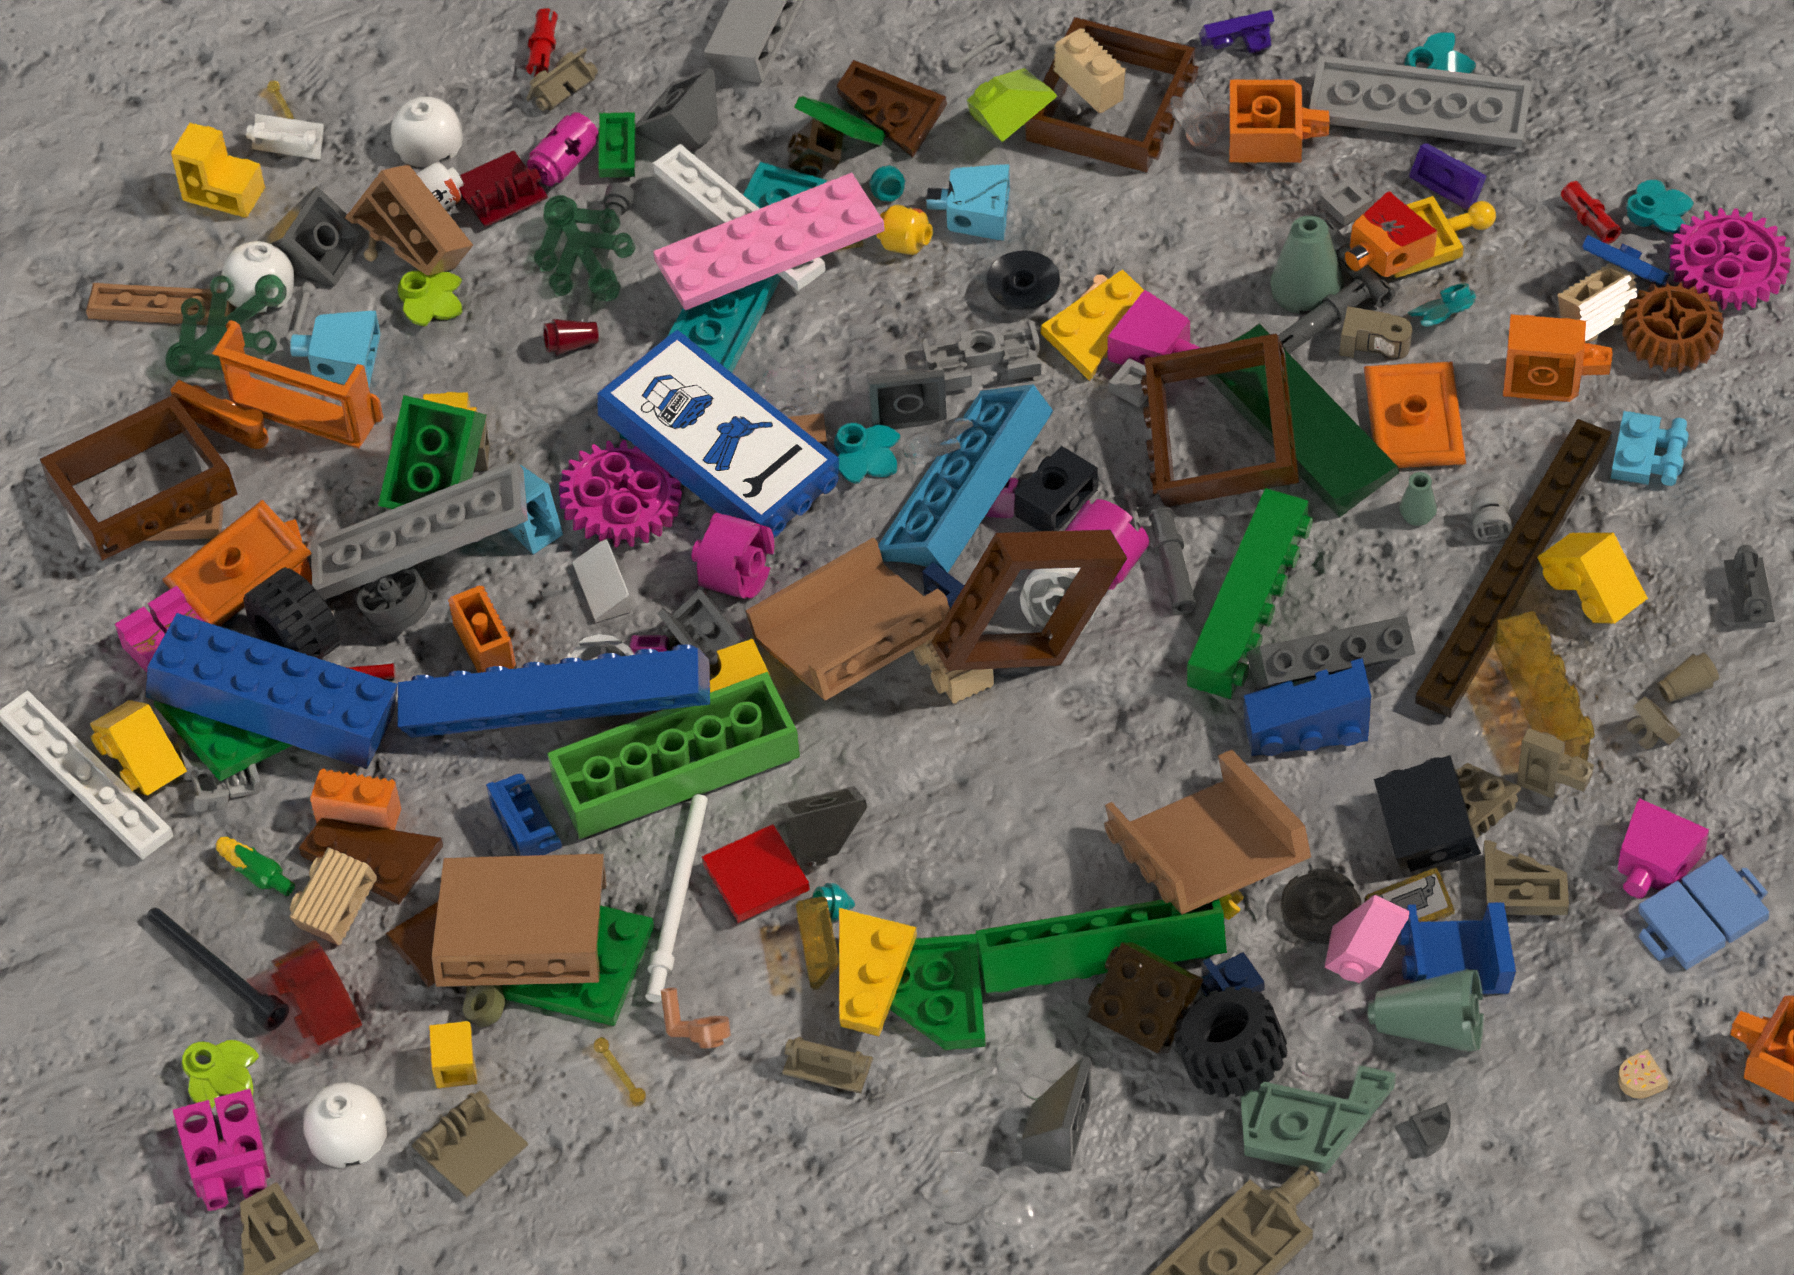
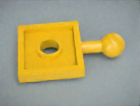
(1448, 247)

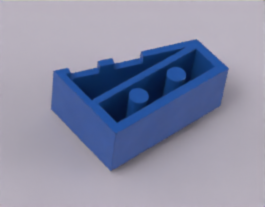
(1310, 715)

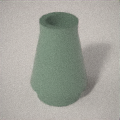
(1418, 502)

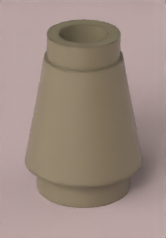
(1689, 678)

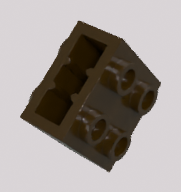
(1143, 996)

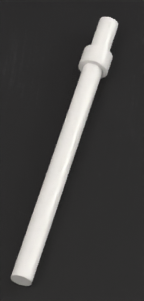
(662, 960)

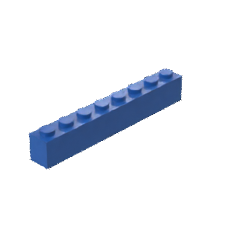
(554, 691)

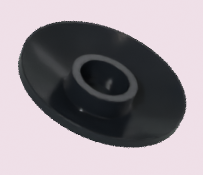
(1023, 280)

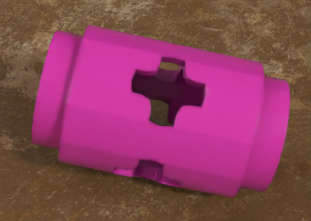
(563, 148)

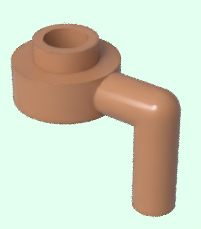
(706, 1030)

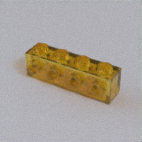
(1541, 682)

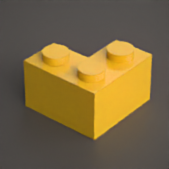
(213, 177)
(1598, 573)
(139, 744)

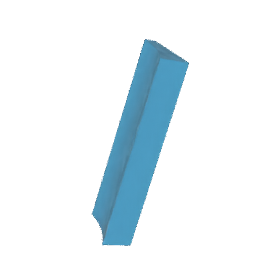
(966, 481)

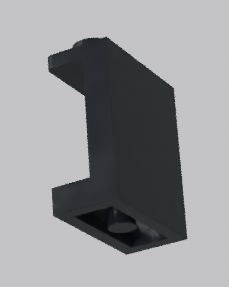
(1426, 816)

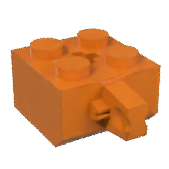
(1270, 121)
(1550, 357)
(1771, 1048)

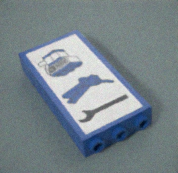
(718, 435)

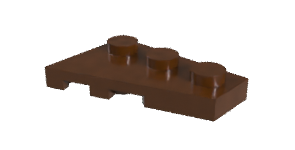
(892, 104)
(393, 855)

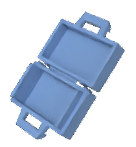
(1703, 912)

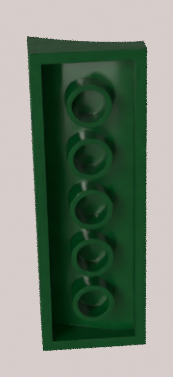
(1329, 445)

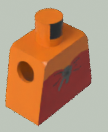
(1390, 238)

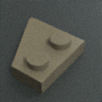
(1523, 883)
(273, 1233)

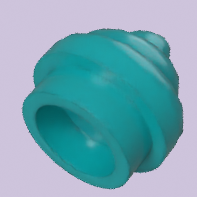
(887, 183)
(836, 899)

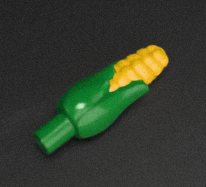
(257, 868)

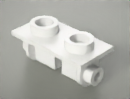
(286, 136)

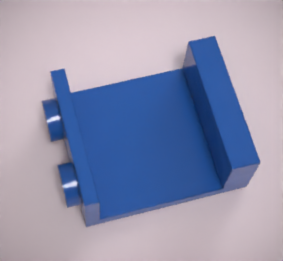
(1460, 945)

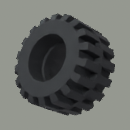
(292, 615)
(1230, 1042)

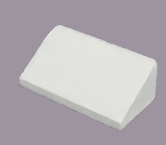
(602, 582)

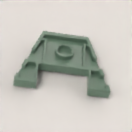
(1308, 1126)

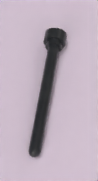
(267, 1009)

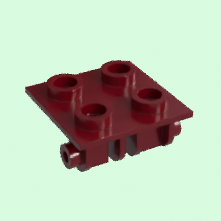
(501, 188)

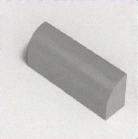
(750, 37)

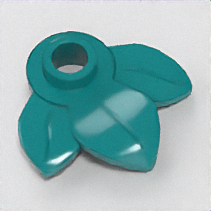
(1439, 55)
(1658, 206)
(1453, 300)
(868, 454)

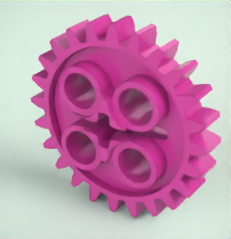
(1730, 258)
(618, 494)

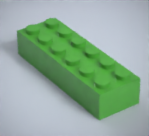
(673, 755)

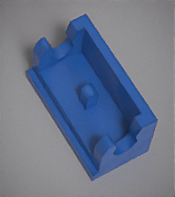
(522, 817)

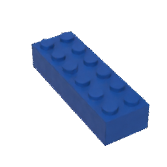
(271, 690)

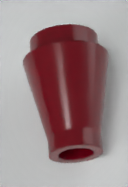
(567, 335)

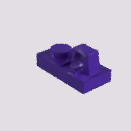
(1252, 28)
(1447, 176)

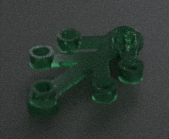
(579, 245)
(217, 325)

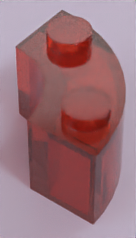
(315, 993)

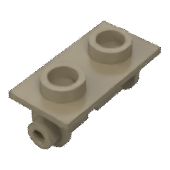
(550, 86)
(826, 1065)

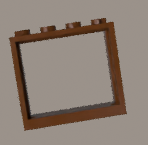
(1104, 146)
(1209, 361)
(120, 443)
(960, 636)

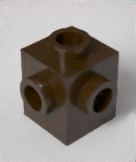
(815, 149)

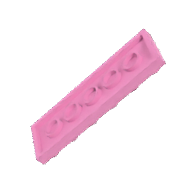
(768, 241)

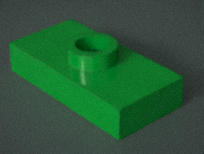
(617, 144)

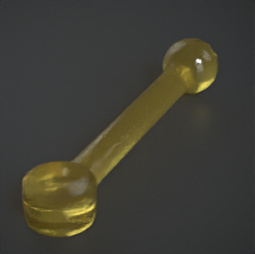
(274, 88)
(637, 1095)

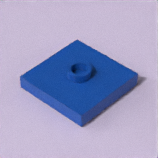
(1626, 258)

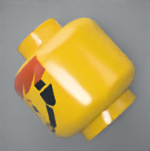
(905, 229)

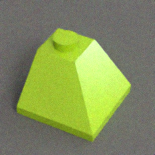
(1009, 102)

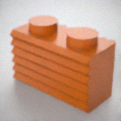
(481, 629)
(355, 799)

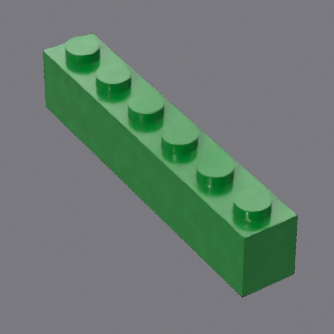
(1249, 593)
(1081, 942)

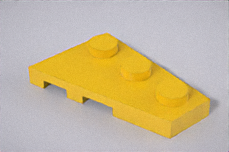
(1084, 326)
(870, 968)

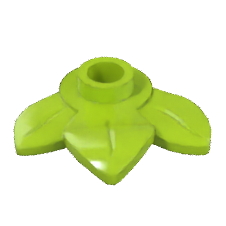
(429, 296)
(223, 1074)

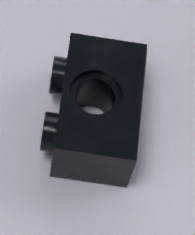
(1055, 490)

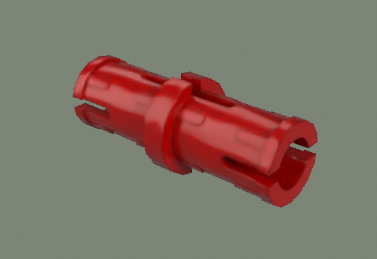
(542, 41)
(1603, 226)

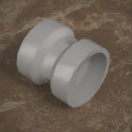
(1491, 515)

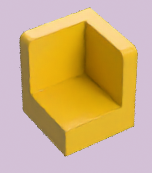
(452, 1054)

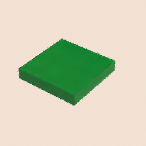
(840, 120)

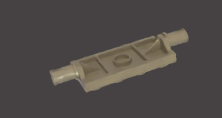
(1248, 1233)

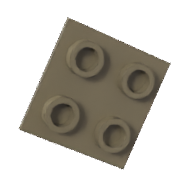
(1486, 797)
(469, 1144)

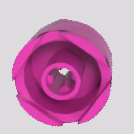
(1108, 516)
(733, 556)

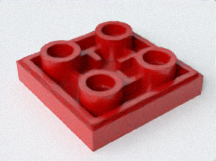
(755, 873)

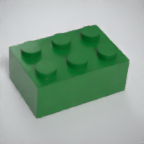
(430, 450)

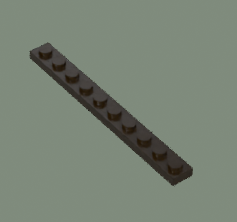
(1513, 568)

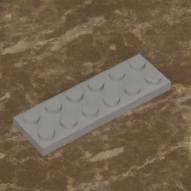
(1422, 101)
(419, 530)

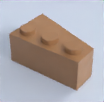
(411, 221)

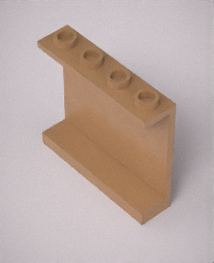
(845, 620)
(1212, 838)
(518, 920)

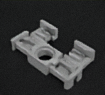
(1016, 347)
(211, 790)

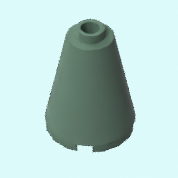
(1306, 267)
(1433, 1011)

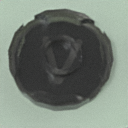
(1317, 903)

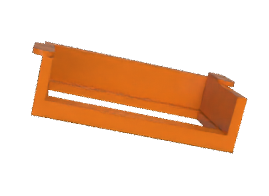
(343, 424)

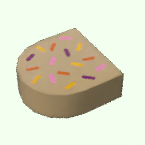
(1641, 1076)

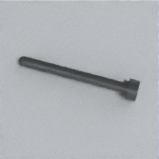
(619, 198)

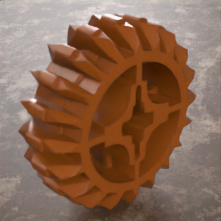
(1672, 327)

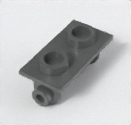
(1748, 587)

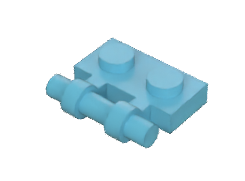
(1637, 444)

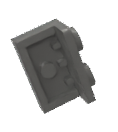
(700, 625)

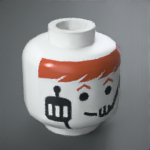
(442, 184)

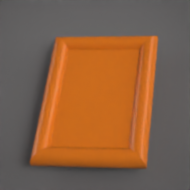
(1415, 413)
(236, 563)

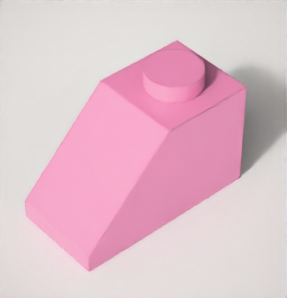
(1364, 939)

